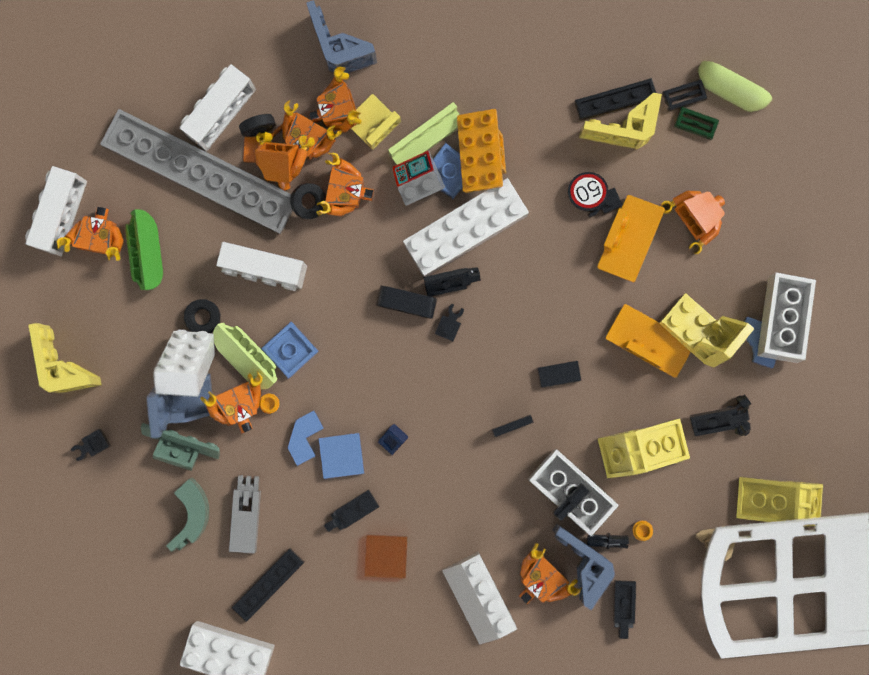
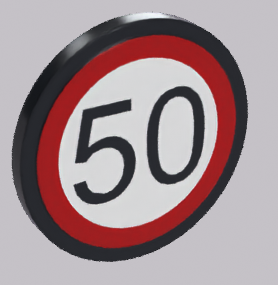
(588, 191)

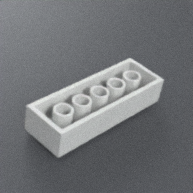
(465, 228)

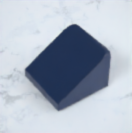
(393, 439)

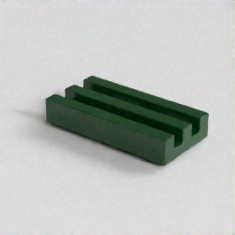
(680, 117)

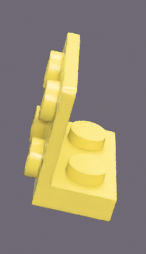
(376, 121)

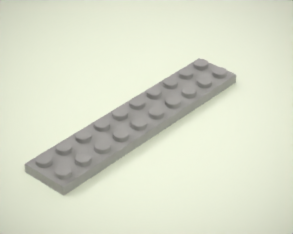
(198, 171)

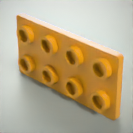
(481, 151)
(630, 238)
(647, 341)

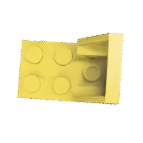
(635, 130)
(702, 335)
(57, 375)
(643, 449)
(778, 500)

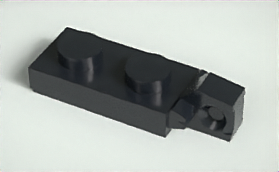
(451, 281)
(718, 420)
(352, 511)
(624, 606)

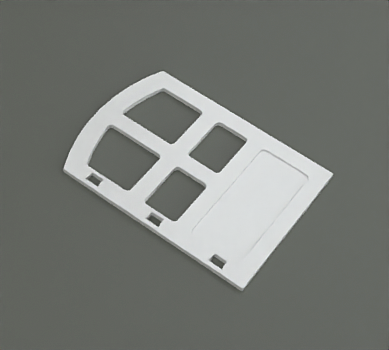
(843, 583)

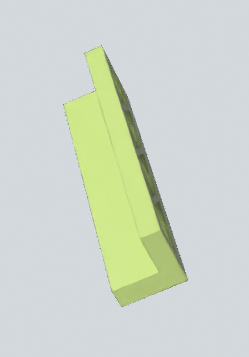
(426, 135)

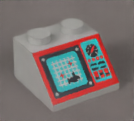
(417, 178)

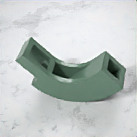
(198, 514)

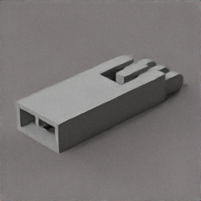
(245, 523)

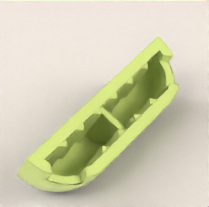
(733, 87)
(244, 354)

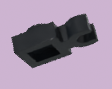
(612, 203)
(449, 326)
(93, 444)

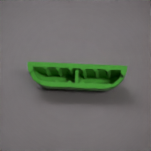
(144, 250)

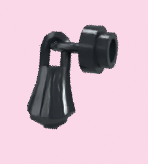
(744, 403)

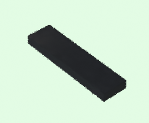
(614, 99)
(268, 585)

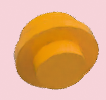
(269, 403)
(642, 530)

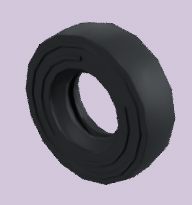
(257, 124)
(296, 200)
(193, 307)

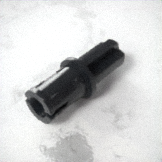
(571, 502)
(608, 541)

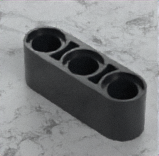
(406, 302)

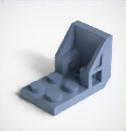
(342, 48)
(176, 408)
(592, 581)

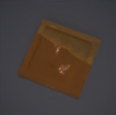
(386, 556)

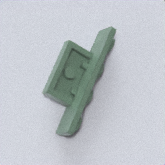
(179, 449)

